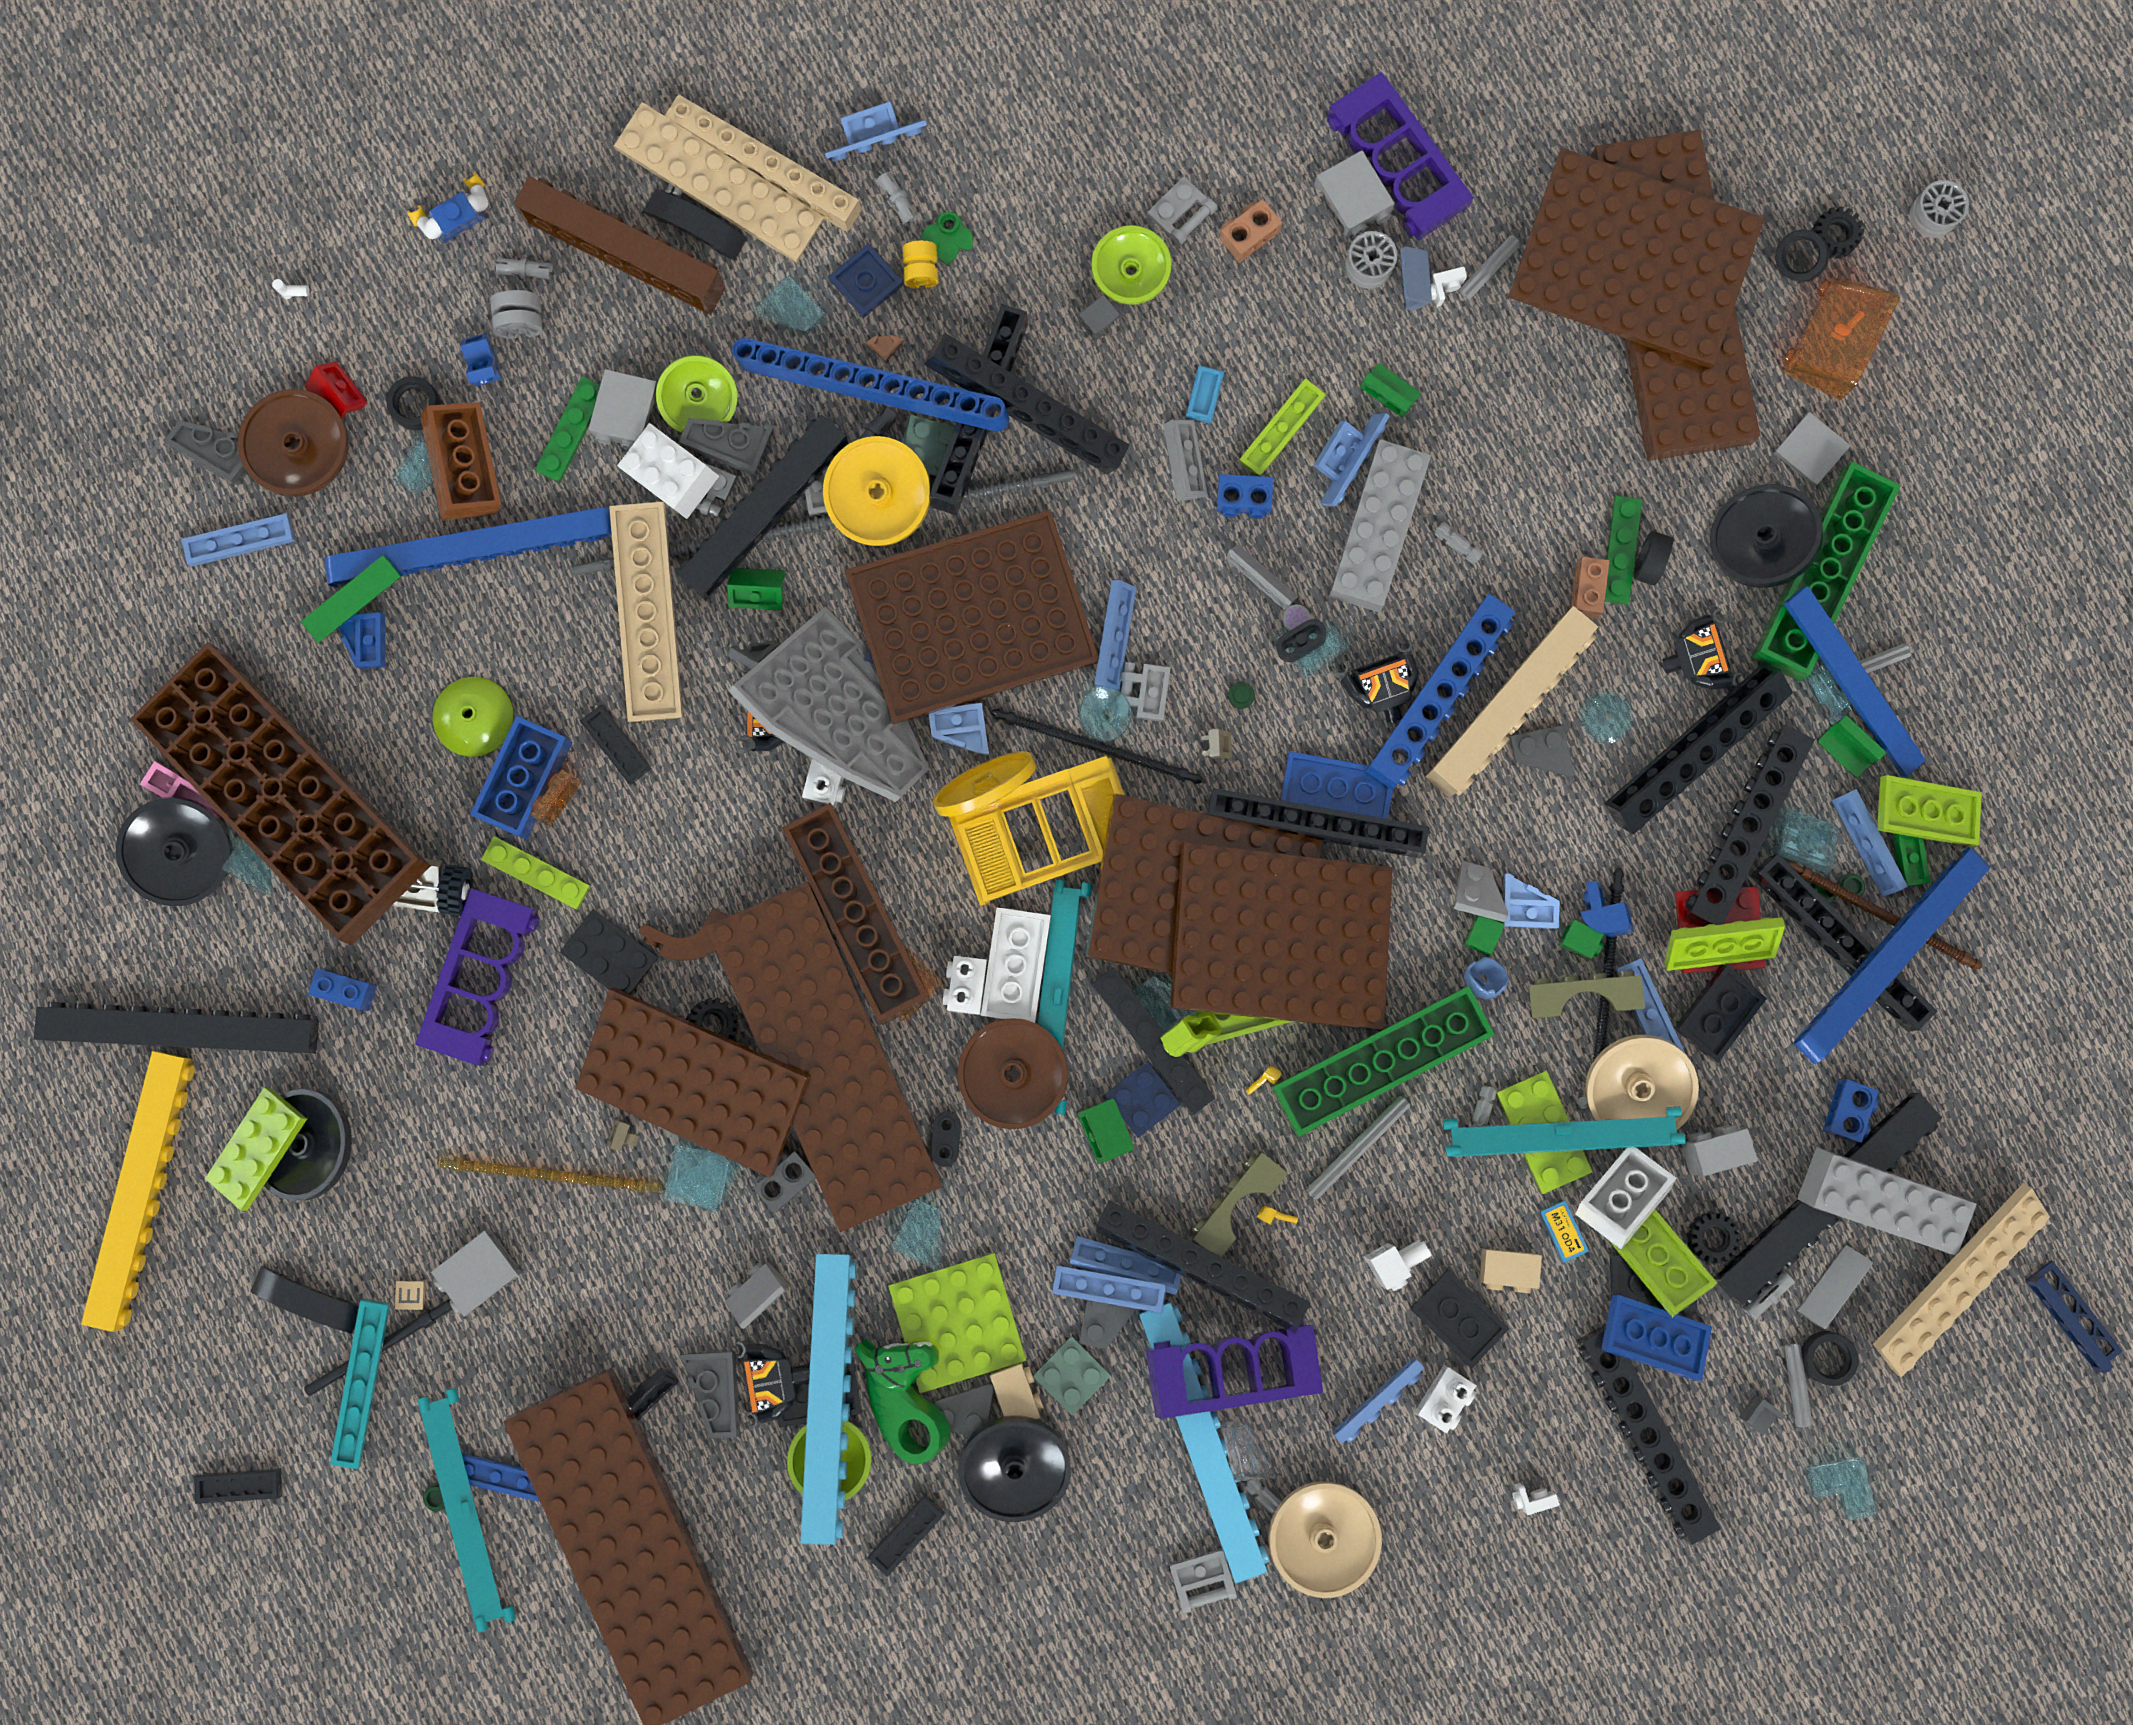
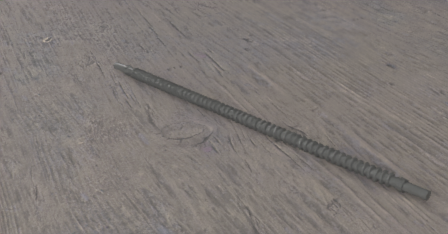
(1042, 480)

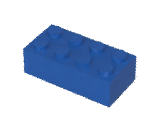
(520, 776)

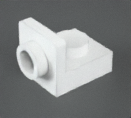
(1448, 280)
(1539, 1499)

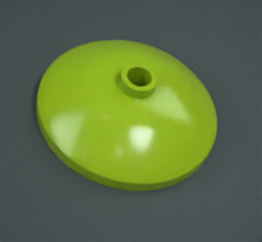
(1132, 248)
(690, 372)
(487, 725)
(857, 1457)

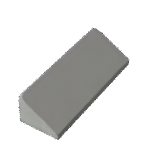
(1181, 459)
(1261, 577)
(1835, 1287)

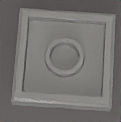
(1812, 449)

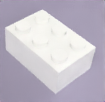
(668, 470)
(1625, 1196)

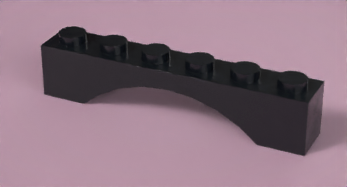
(1147, 1035)

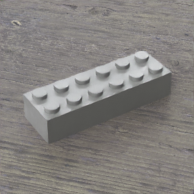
(1379, 526)
(1886, 1201)

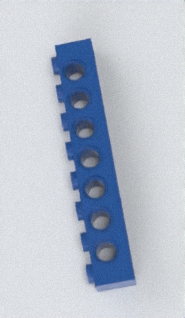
(1490, 612)

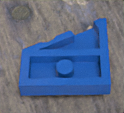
(365, 639)

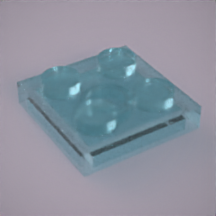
(1807, 840)
(696, 1177)

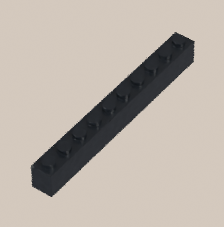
(176, 1029)
(1801, 1223)

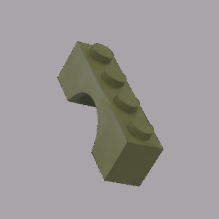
(1622, 992)
(1260, 1176)

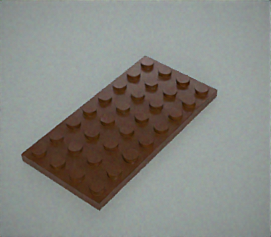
(692, 1082)

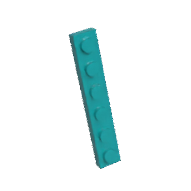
(360, 1383)

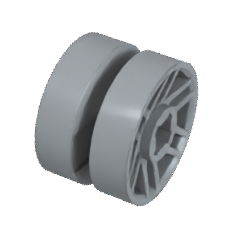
(1939, 209)
(1372, 246)
(516, 314)

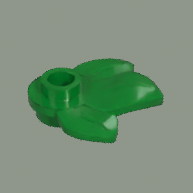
(948, 240)

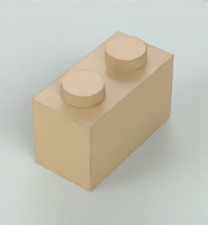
(1510, 1269)
(1015, 1391)

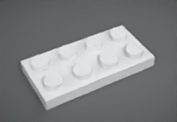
(1015, 965)

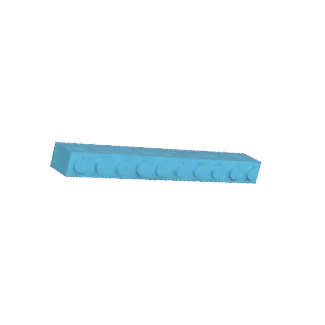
(827, 1400)
(1209, 1458)

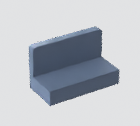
(1416, 277)

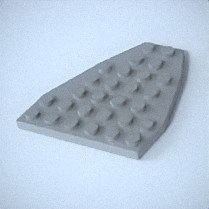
(833, 708)

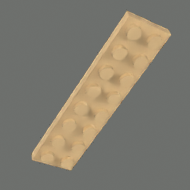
(718, 182)
(646, 611)
(1962, 1280)

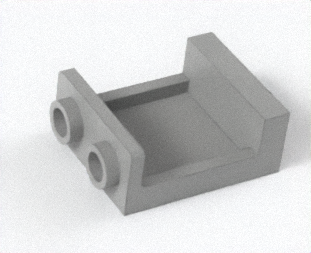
(1355, 194)
(622, 408)
(476, 1273)

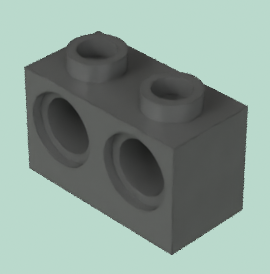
(789, 1186)

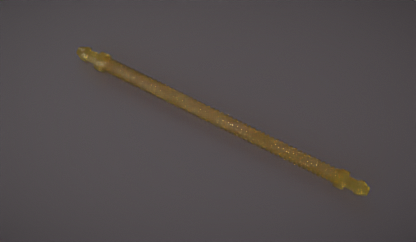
(459, 1165)

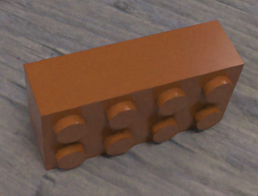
(460, 460)

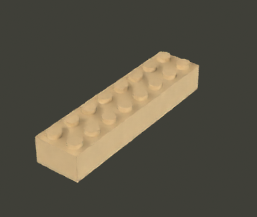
(1515, 698)

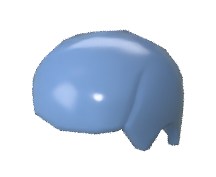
(1496, 978)

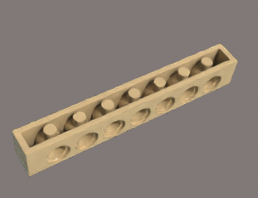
(777, 169)

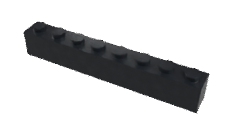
(763, 507)

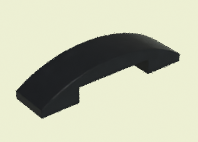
(696, 223)
(305, 1300)

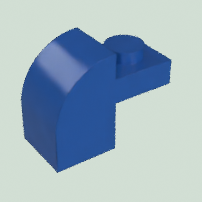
(480, 359)
(1609, 920)

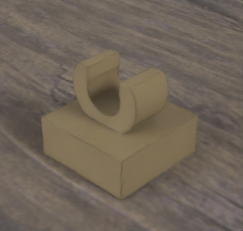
(1219, 744)
(620, 1135)

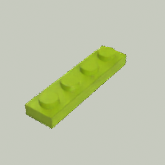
(1282, 428)
(535, 873)

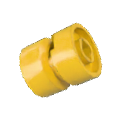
(920, 262)

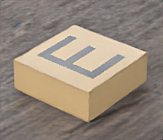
(410, 1295)

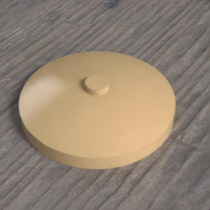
(1641, 1079)
(1325, 1539)

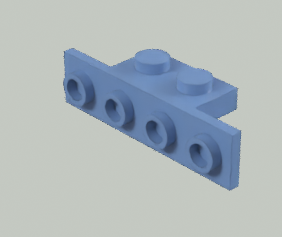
(871, 127)
(1345, 454)

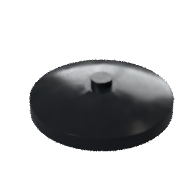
(1766, 536)
(173, 851)
(317, 1152)
(1014, 1468)

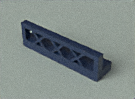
(2069, 1320)

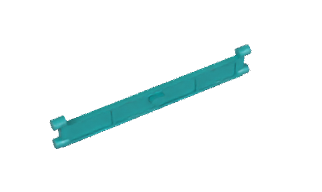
(1060, 961)
(1564, 1135)
(462, 1511)

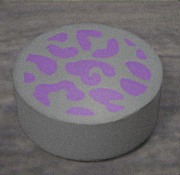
(1295, 616)

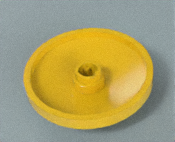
(877, 491)
(984, 784)

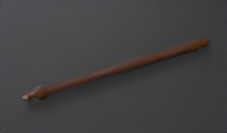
(1807, 874)

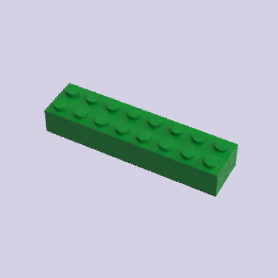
(1849, 530)
(1382, 1061)

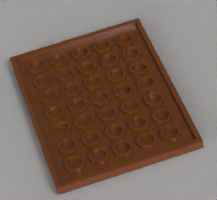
(1636, 257)
(971, 616)
(1140, 875)
(1281, 937)

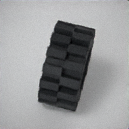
(1850, 225)
(718, 1009)
(1729, 1243)

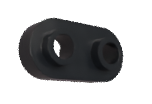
(1299, 640)
(946, 1139)

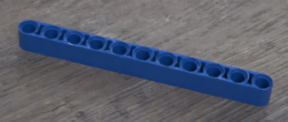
(878, 392)
(475, 544)
(1891, 956)

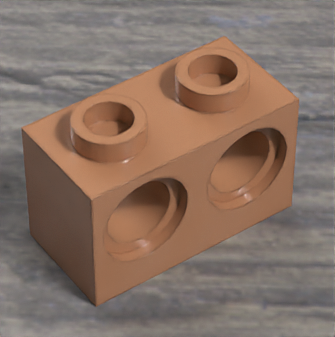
(1254, 234)
(1590, 586)

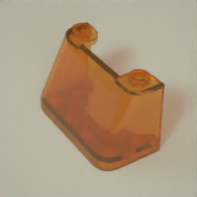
(1841, 336)

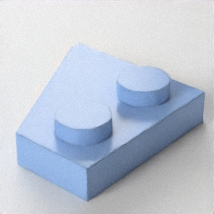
(961, 727)
(1528, 906)

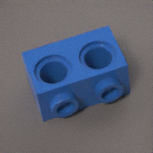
(1244, 487)
(342, 989)
(1843, 1107)

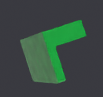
(1390, 390)
(756, 589)
(1851, 746)
(1105, 1131)

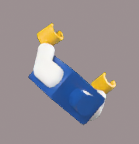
(455, 213)

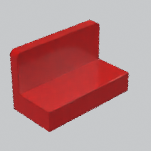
(336, 388)

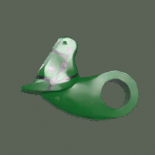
(894, 1402)

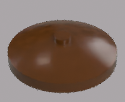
(293, 443)
(1013, 1073)

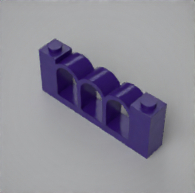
(1365, 102)
(454, 1041)
(1168, 1380)

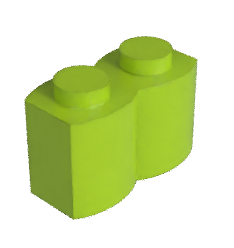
(1191, 1034)

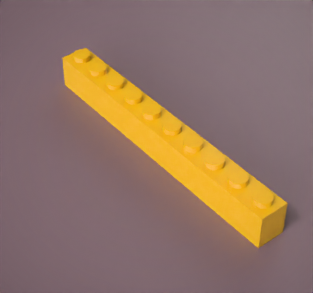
(138, 1191)

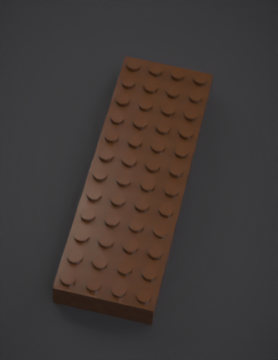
(1680, 402)
(280, 794)
(814, 1020)
(629, 1549)

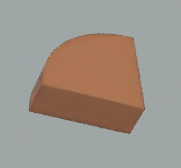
(884, 345)

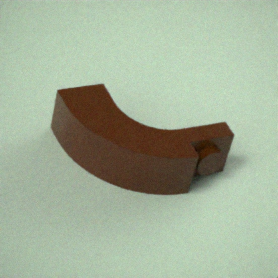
(687, 948)

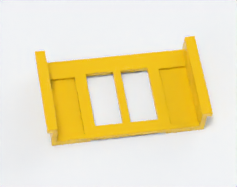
(990, 846)

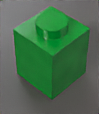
(1483, 935)
(1581, 940)

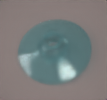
(1093, 713)
(1595, 723)

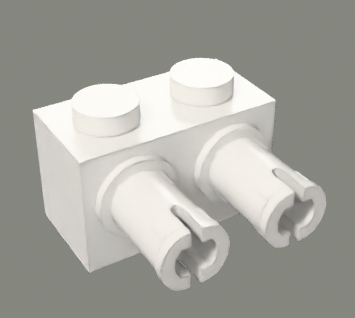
(823, 785)
(966, 985)
(1394, 1266)
(1446, 1399)

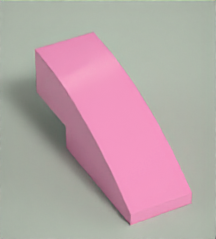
(169, 783)

